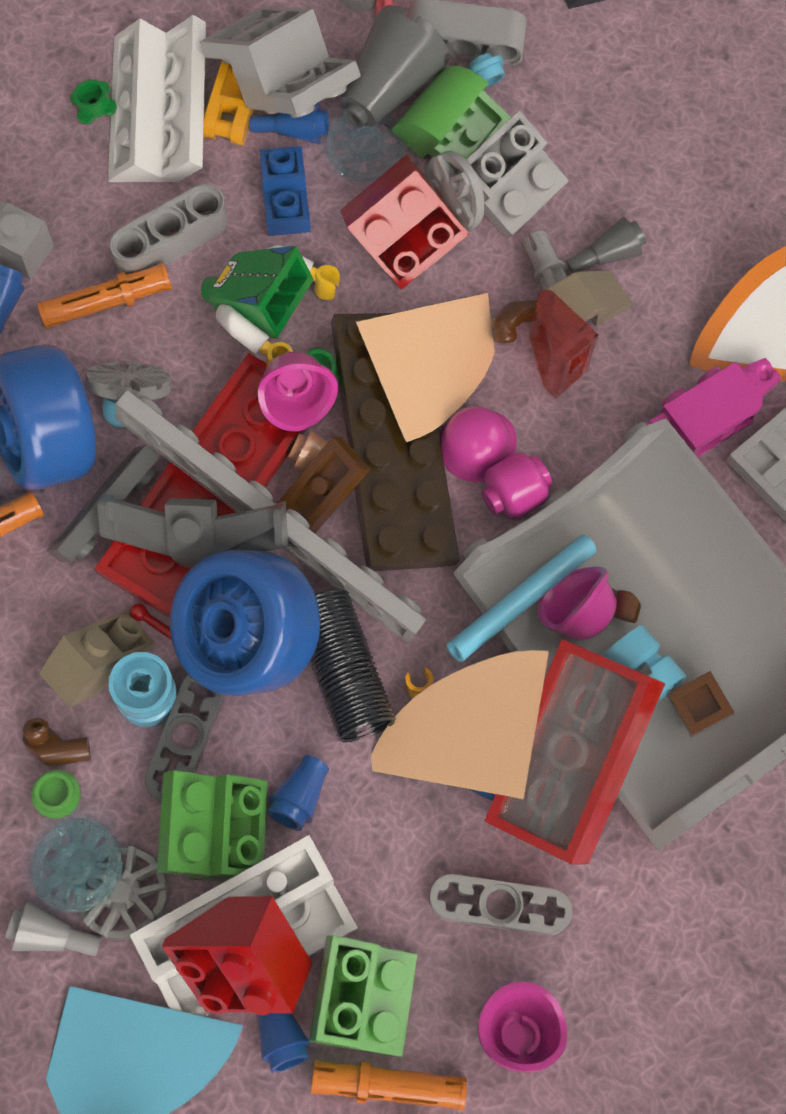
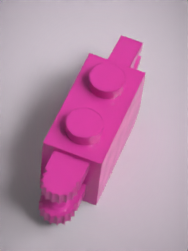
(719, 404)

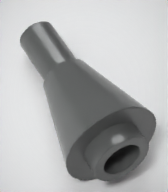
(616, 244)

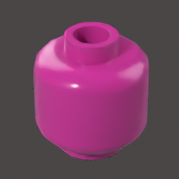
(516, 485)

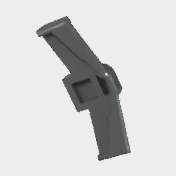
(191, 528)

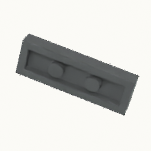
(131, 474)

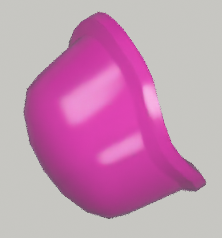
(296, 391)
(475, 442)
(579, 604)
(522, 1027)

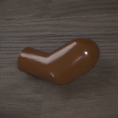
(511, 317)
(50, 748)

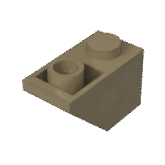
(86, 657)

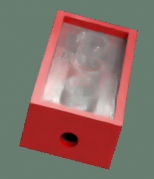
(580, 753)

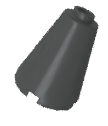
(392, 66)

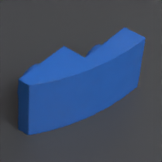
(285, 191)

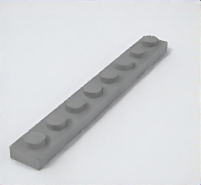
(219, 478)

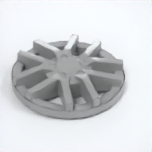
(128, 896)

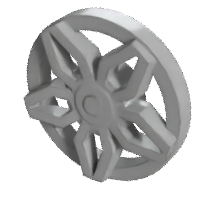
(457, 188)

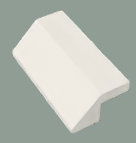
(158, 102)
(300, 888)

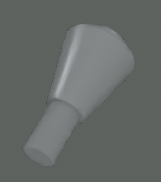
(40, 931)

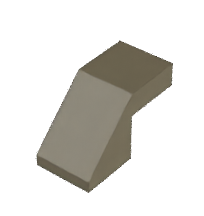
(593, 295)

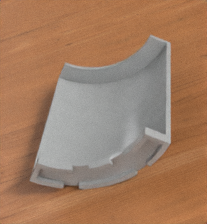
(704, 594)

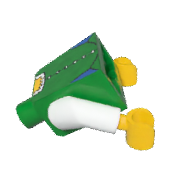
(261, 293)

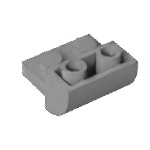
(515, 174)

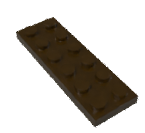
(405, 493)

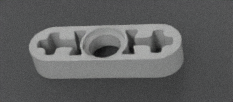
(538, 898)

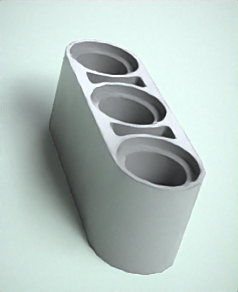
(474, 28)
(176, 215)

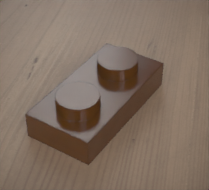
(325, 483)

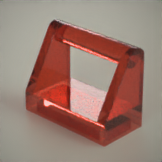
(560, 343)

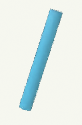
(521, 598)

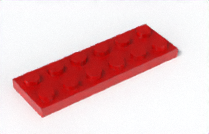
(229, 427)

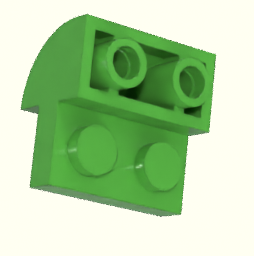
(451, 115)
(211, 825)
(363, 997)

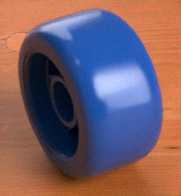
(44, 418)
(244, 622)

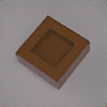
(700, 704)

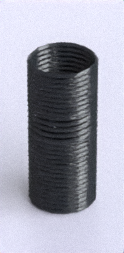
(342, 644)

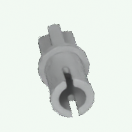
(544, 260)

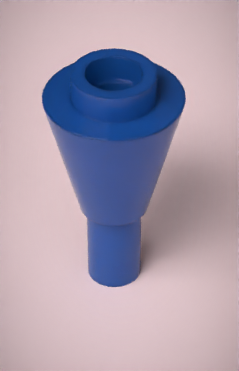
(304, 128)

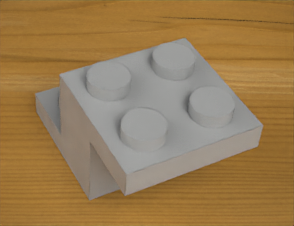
(281, 60)

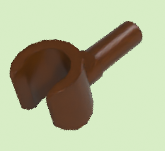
(627, 606)

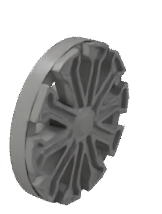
(114, 380)

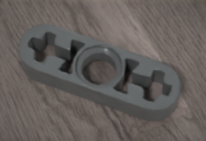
(175, 719)

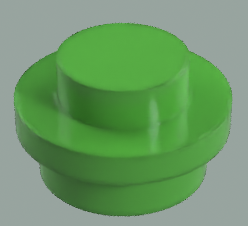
(56, 794)

